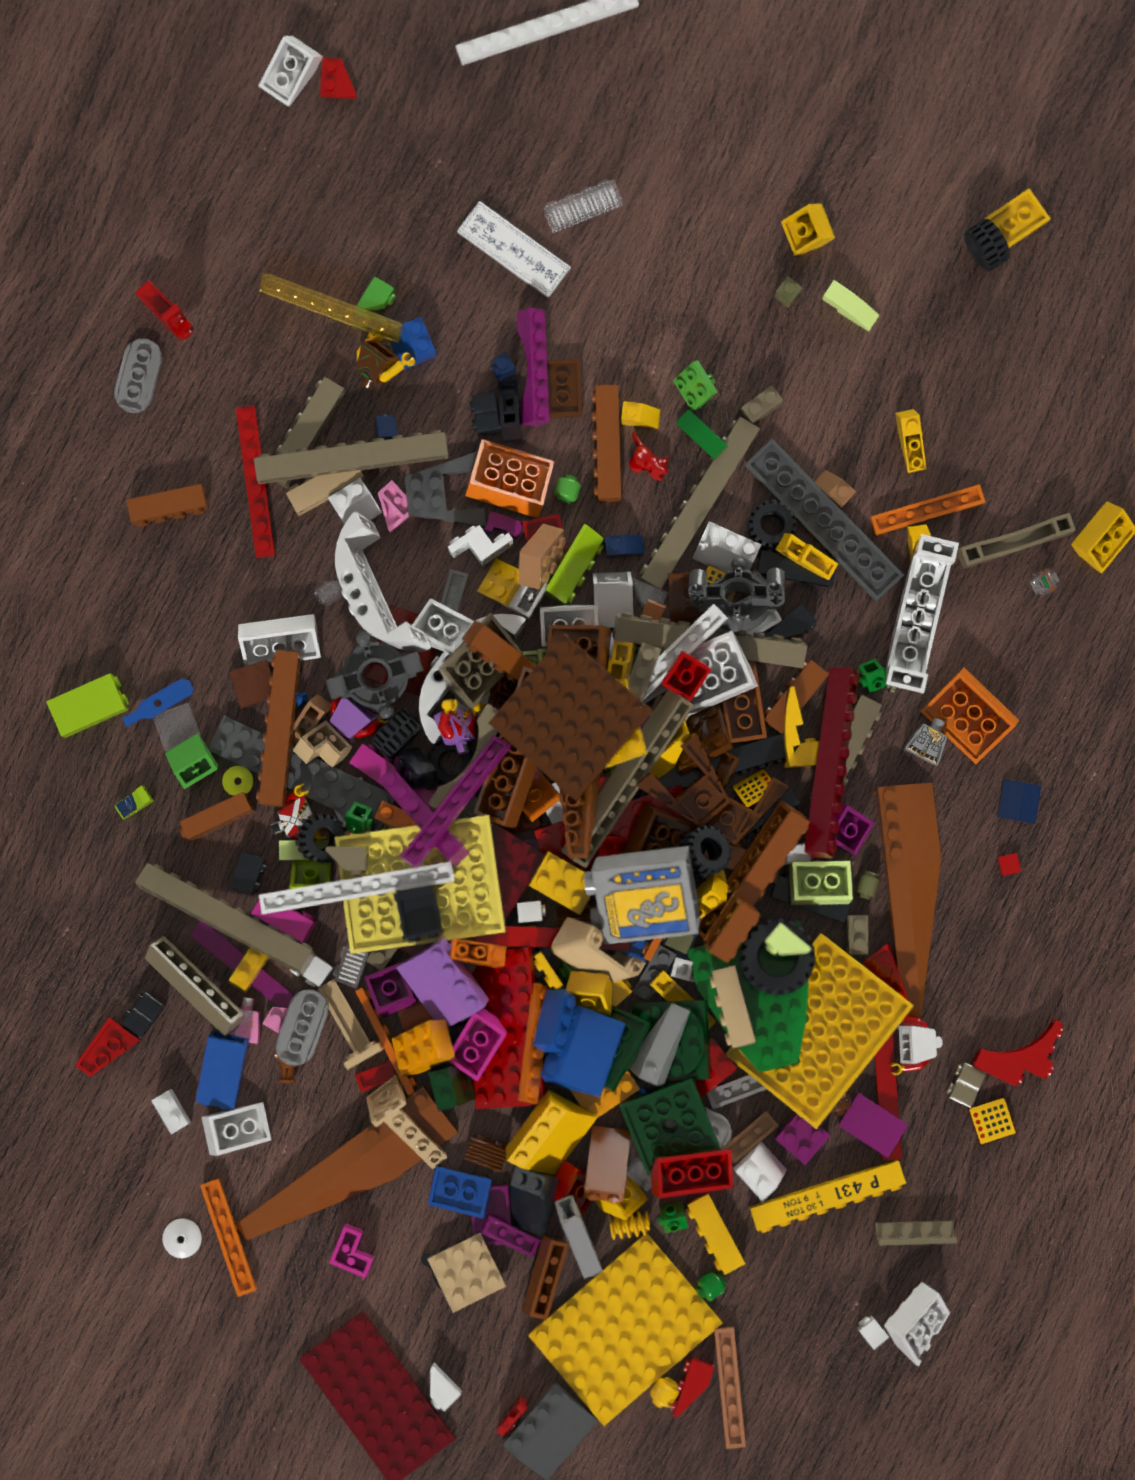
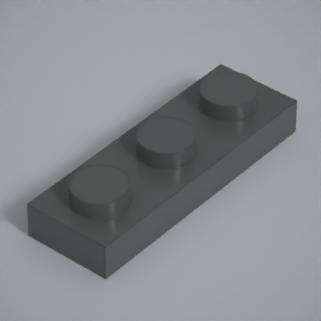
(661, 961)

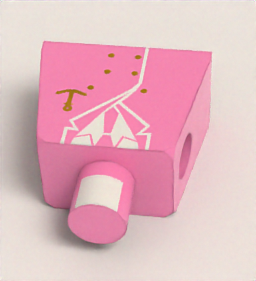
(251, 1022)

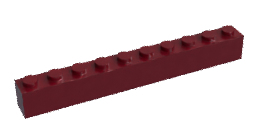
(831, 762)

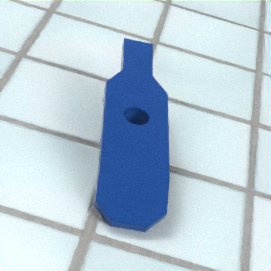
(168, 697)

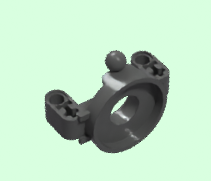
(741, 615)
(351, 682)

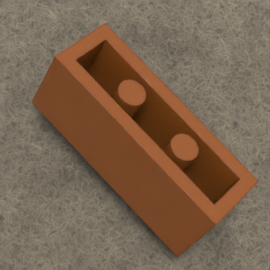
(732, 930)

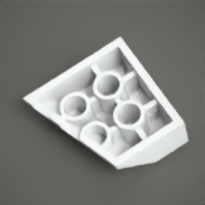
(917, 1322)

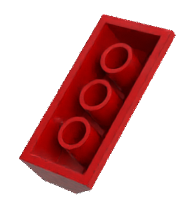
(692, 1173)

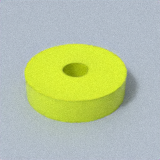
(234, 773)

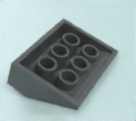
(549, 1431)

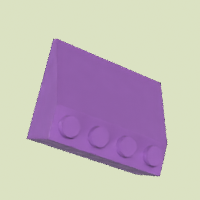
(443, 983)

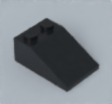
(532, 1199)

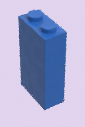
(222, 1070)

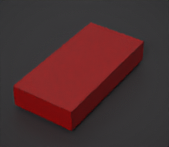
(375, 1076)

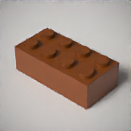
(745, 714)

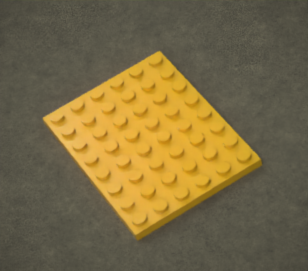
(844, 1029)
(625, 1329)

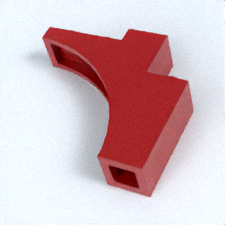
(167, 312)
(1033, 1058)

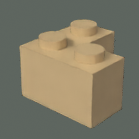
(323, 742)

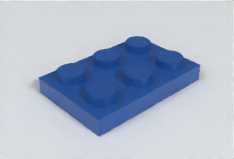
(460, 1192)

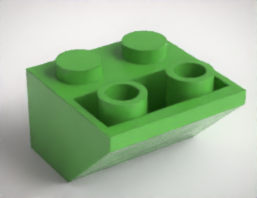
(191, 761)

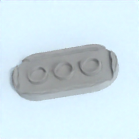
(138, 375)
(301, 1027)

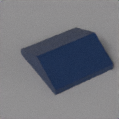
(1019, 801)

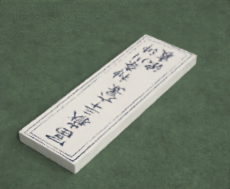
(514, 249)

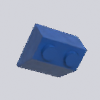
(414, 341)

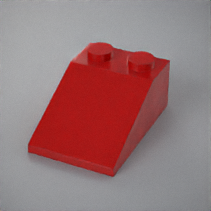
(720, 1067)

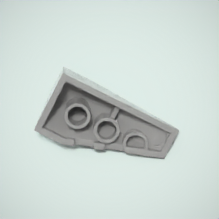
(660, 1046)

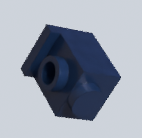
(503, 366)

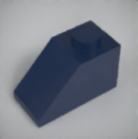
(623, 546)

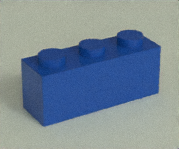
(554, 1020)

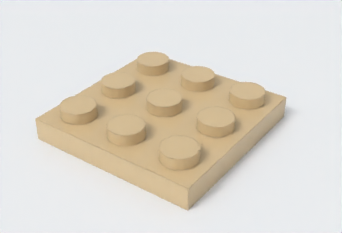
(466, 1272)

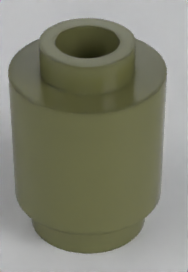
(867, 885)

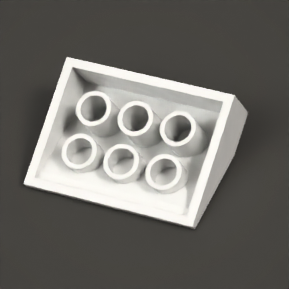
(729, 672)

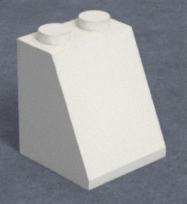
(613, 595)
(760, 1170)

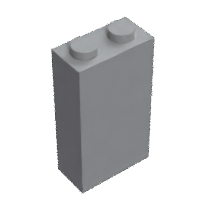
(578, 1236)

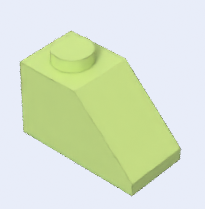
(785, 942)

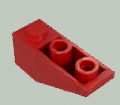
(694, 1383)

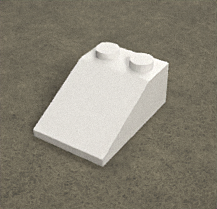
(290, 70)
(565, 616)
(442, 626)
(236, 1129)

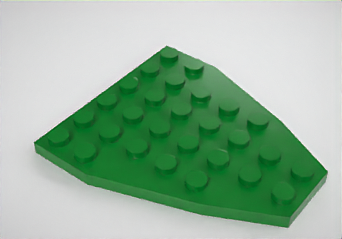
(775, 1020)

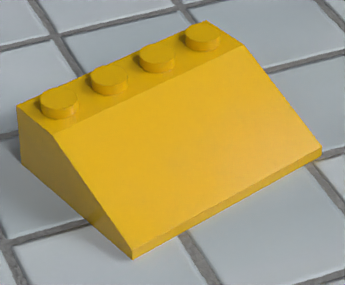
(549, 1134)

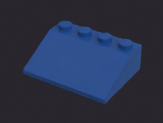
(586, 1054)

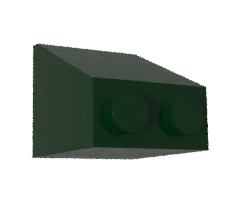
(451, 1087)

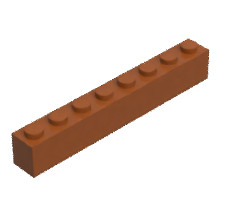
(279, 728)

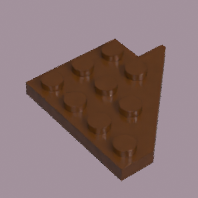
(712, 733)

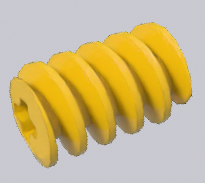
(630, 1225)

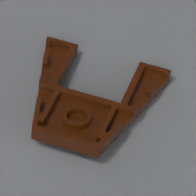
(700, 799)
(736, 819)

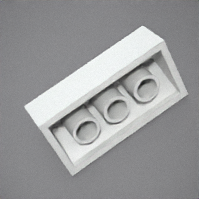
(292, 634)

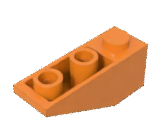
(478, 953)

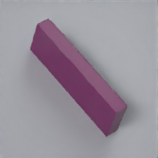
(510, 1236)

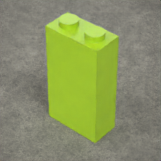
(88, 705)

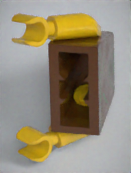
(379, 363)

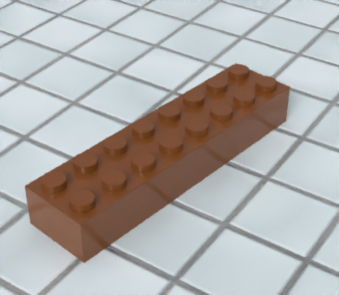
(508, 784)
(760, 862)

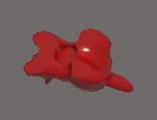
(645, 460)

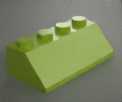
(574, 565)

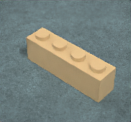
(318, 489)
(733, 1007)

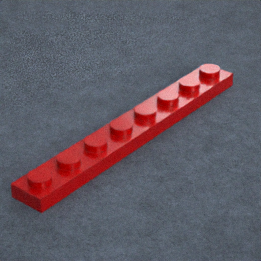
(256, 492)

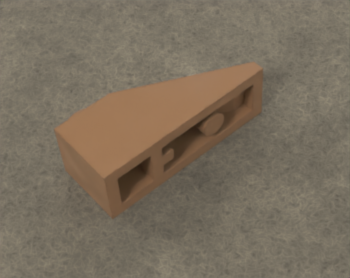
(310, 717)

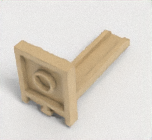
(349, 1025)
(386, 1106)

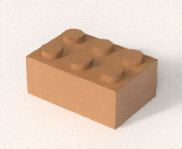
(541, 556)

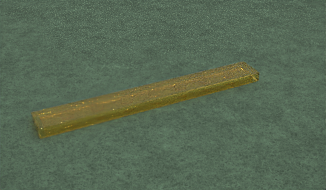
(331, 307)

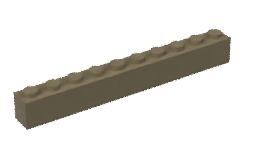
(351, 457)
(699, 504)
(664, 633)
(622, 783)
(225, 918)

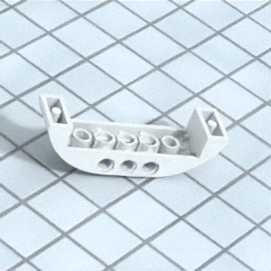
(363, 591)
(919, 613)
(434, 691)

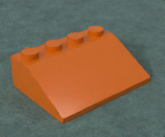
(510, 478)
(971, 715)

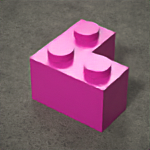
(348, 1256)

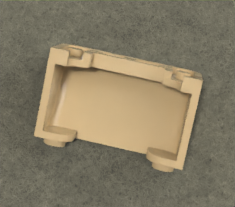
(579, 948)

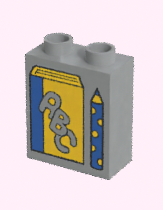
(644, 895)

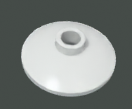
(191, 1234)

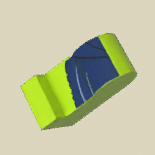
(134, 802)

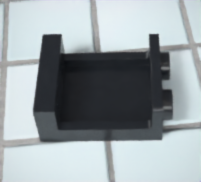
(419, 913)

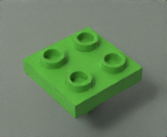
(695, 386)

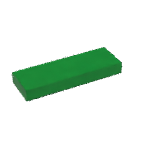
(701, 434)

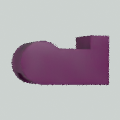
(503, 524)

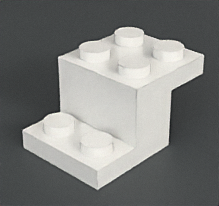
(480, 545)

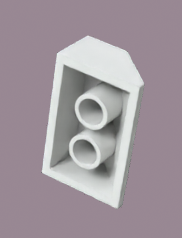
(721, 546)

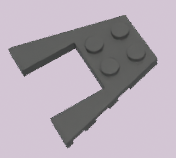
(427, 495)

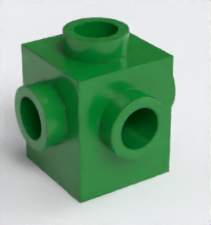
(872, 675)
(358, 818)
(672, 1217)

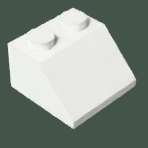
(354, 498)

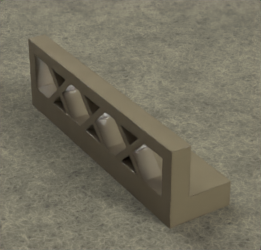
(915, 1233)

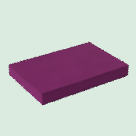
(873, 1125)
(497, 1207)

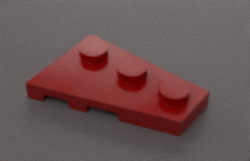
(885, 968)
(105, 1047)

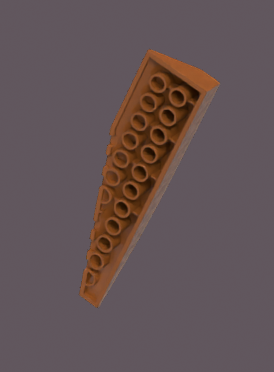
(580, 814)
(911, 878)
(357, 1166)

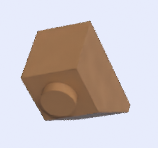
(835, 488)

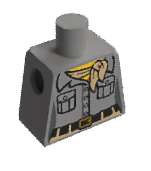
(928, 742)

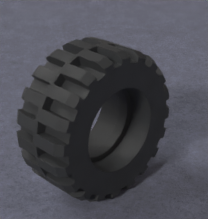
(759, 977)

